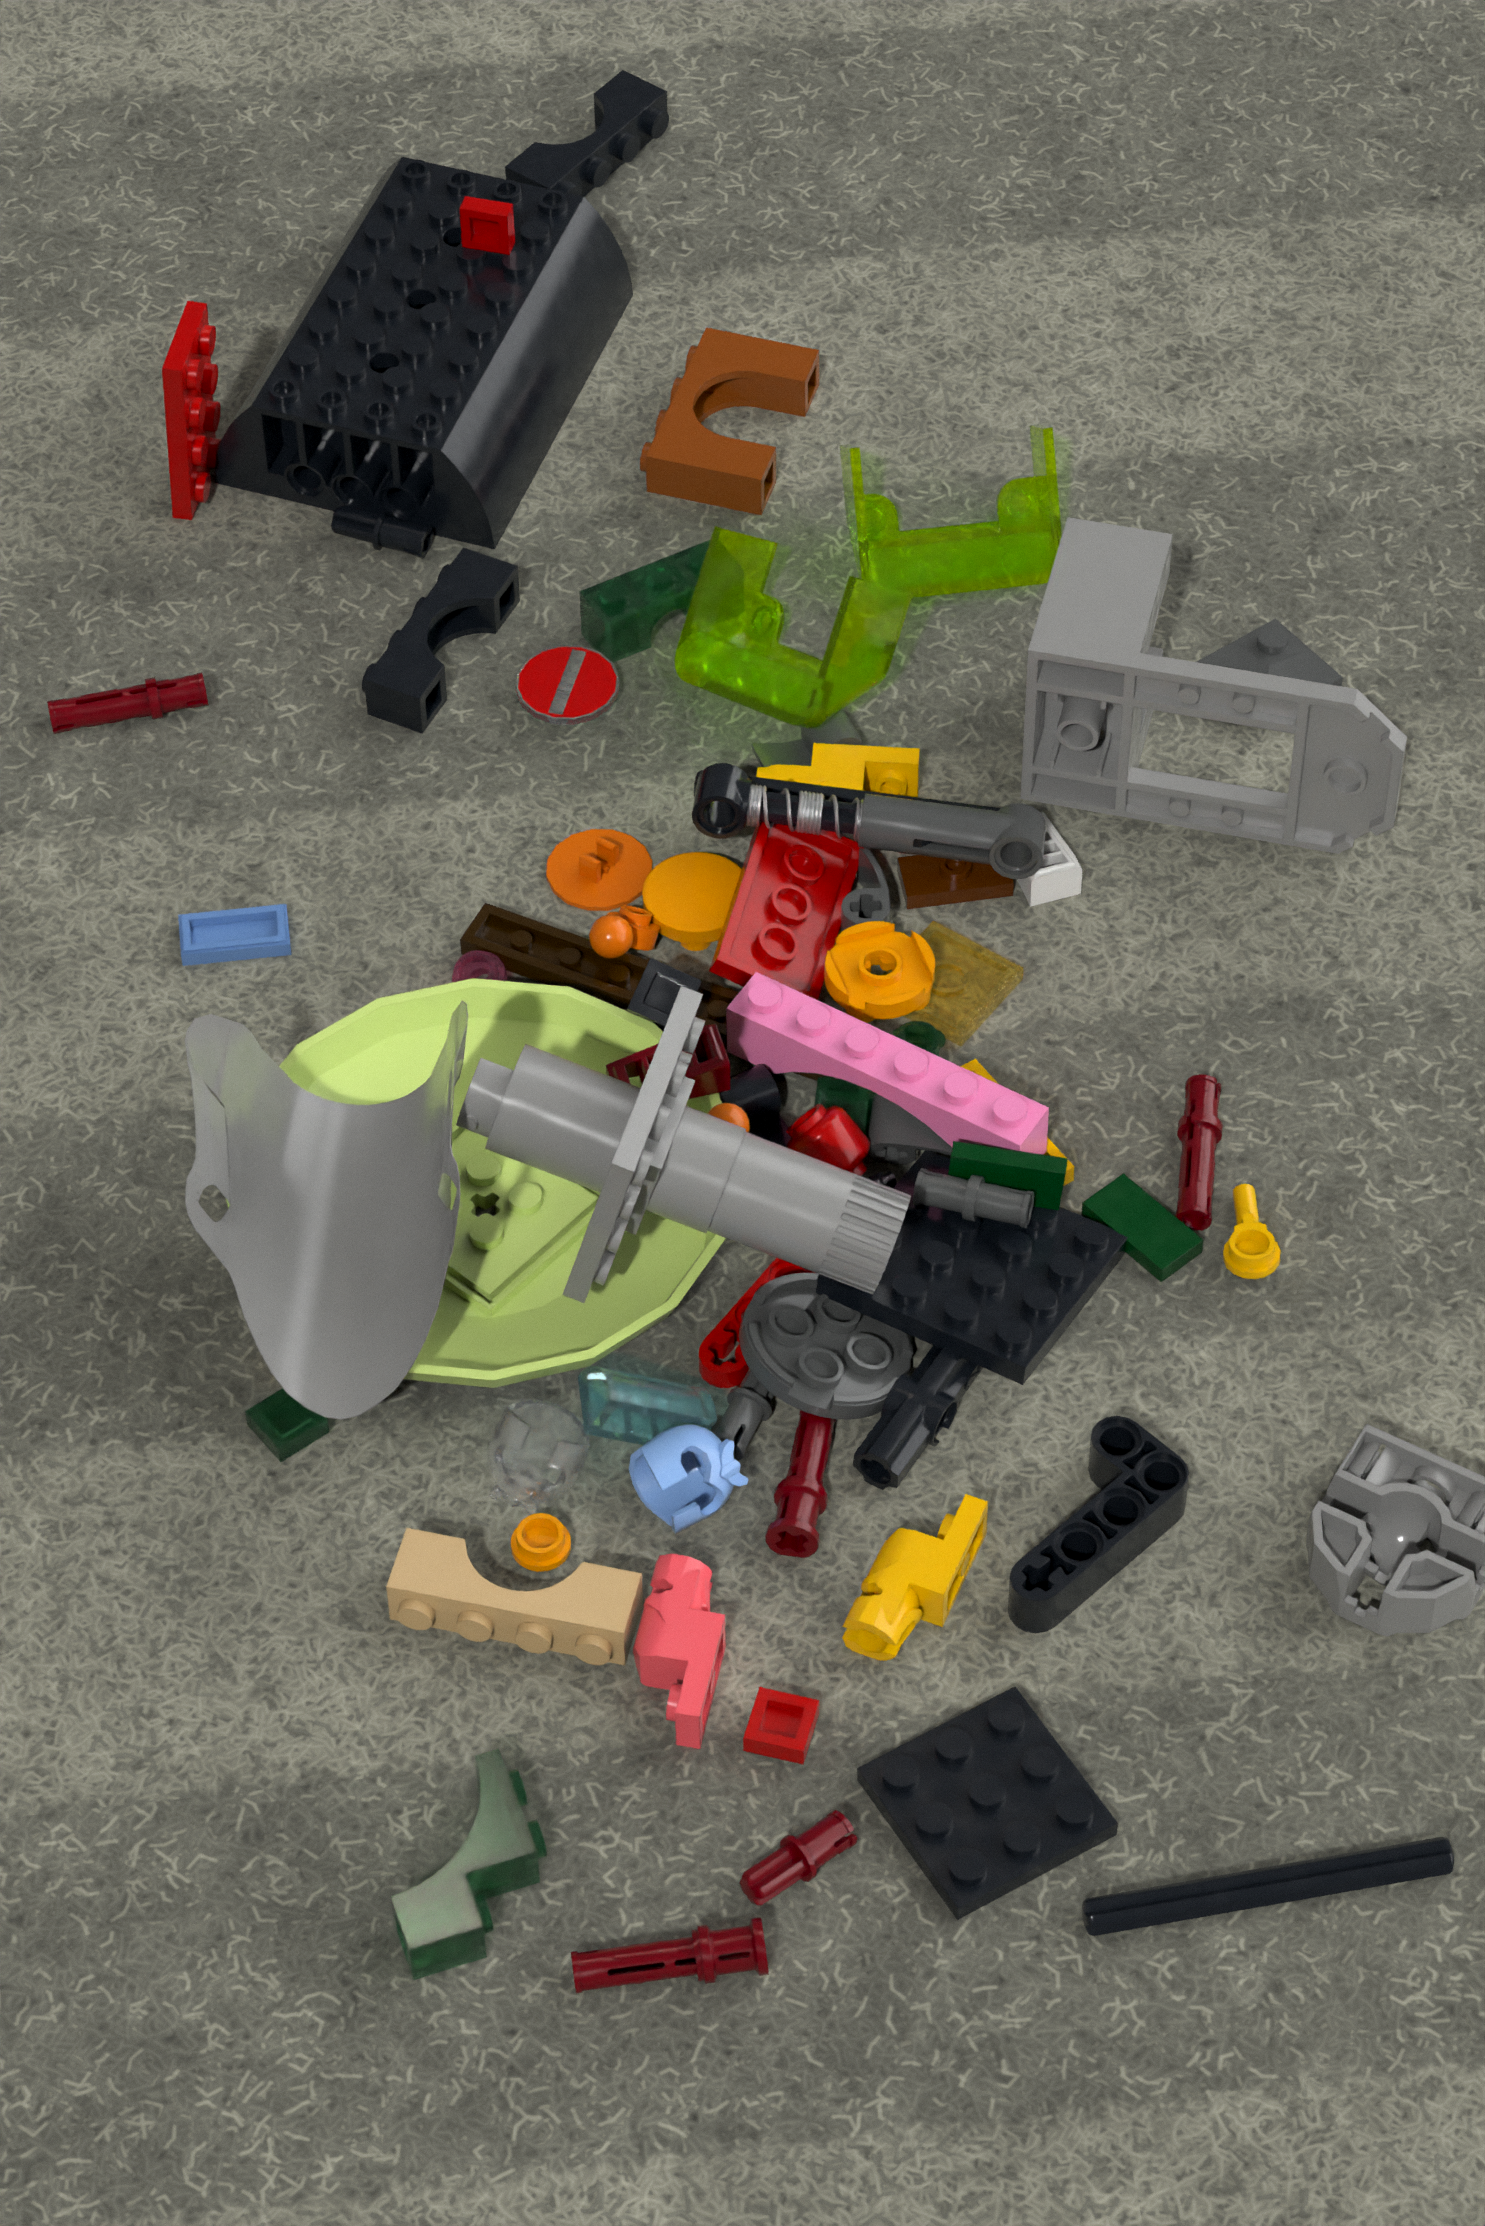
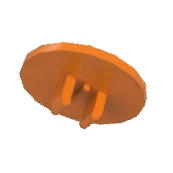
(598, 869)

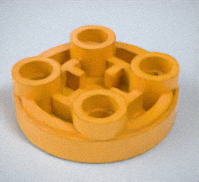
(691, 897)

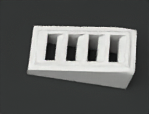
(1055, 881)

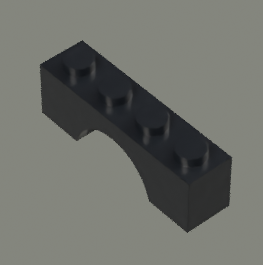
(626, 119)
(469, 598)

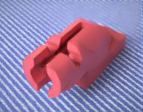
(681, 1643)

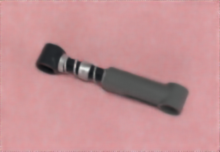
(1004, 838)

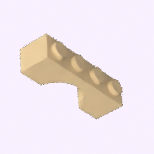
(581, 1616)

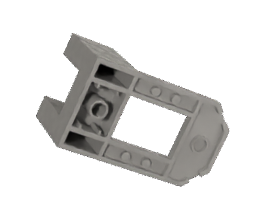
(1100, 681)

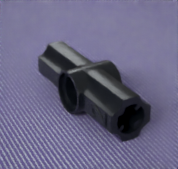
(914, 1416)

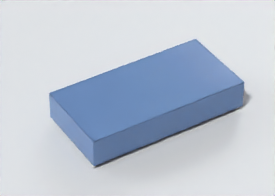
(234, 934)

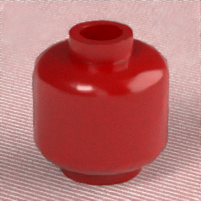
(830, 1137)

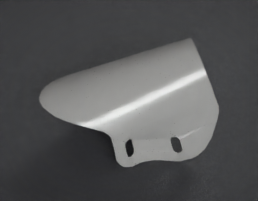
(331, 1214)

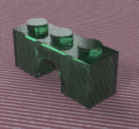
(625, 609)

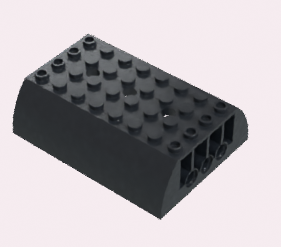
(471, 375)

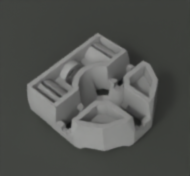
(1384, 1514)

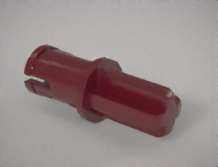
(798, 1858)

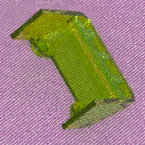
(964, 556)
(736, 628)

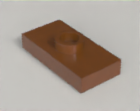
(943, 881)

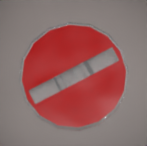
(567, 684)

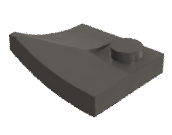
(1274, 652)

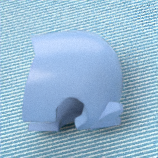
(685, 1474)

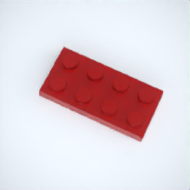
(190, 410)
(786, 908)

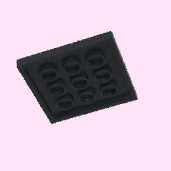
(986, 1284)

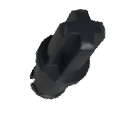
(382, 530)

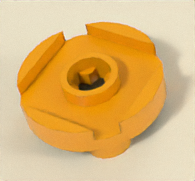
(879, 996)

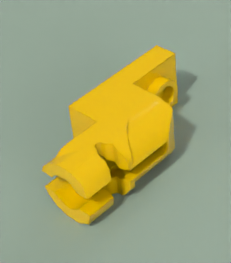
(855, 767)
(914, 1581)

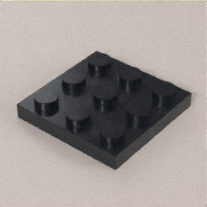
(986, 1802)

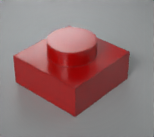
(487, 225)
(781, 1725)

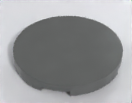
(820, 1350)

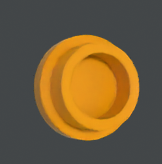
(540, 1543)

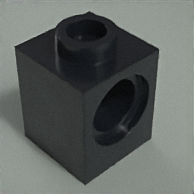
(659, 990)

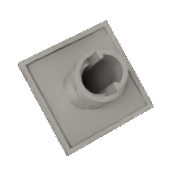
(678, 1163)

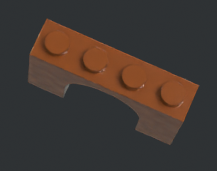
(723, 374)

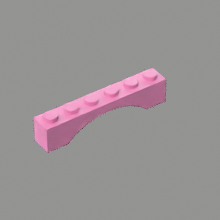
(800, 1034)

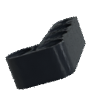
(1046, 1580)

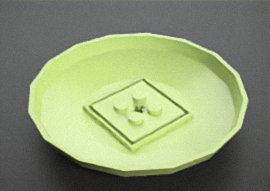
(507, 1274)

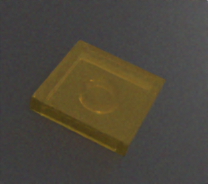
(966, 984)

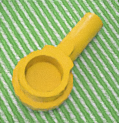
(1251, 1247)

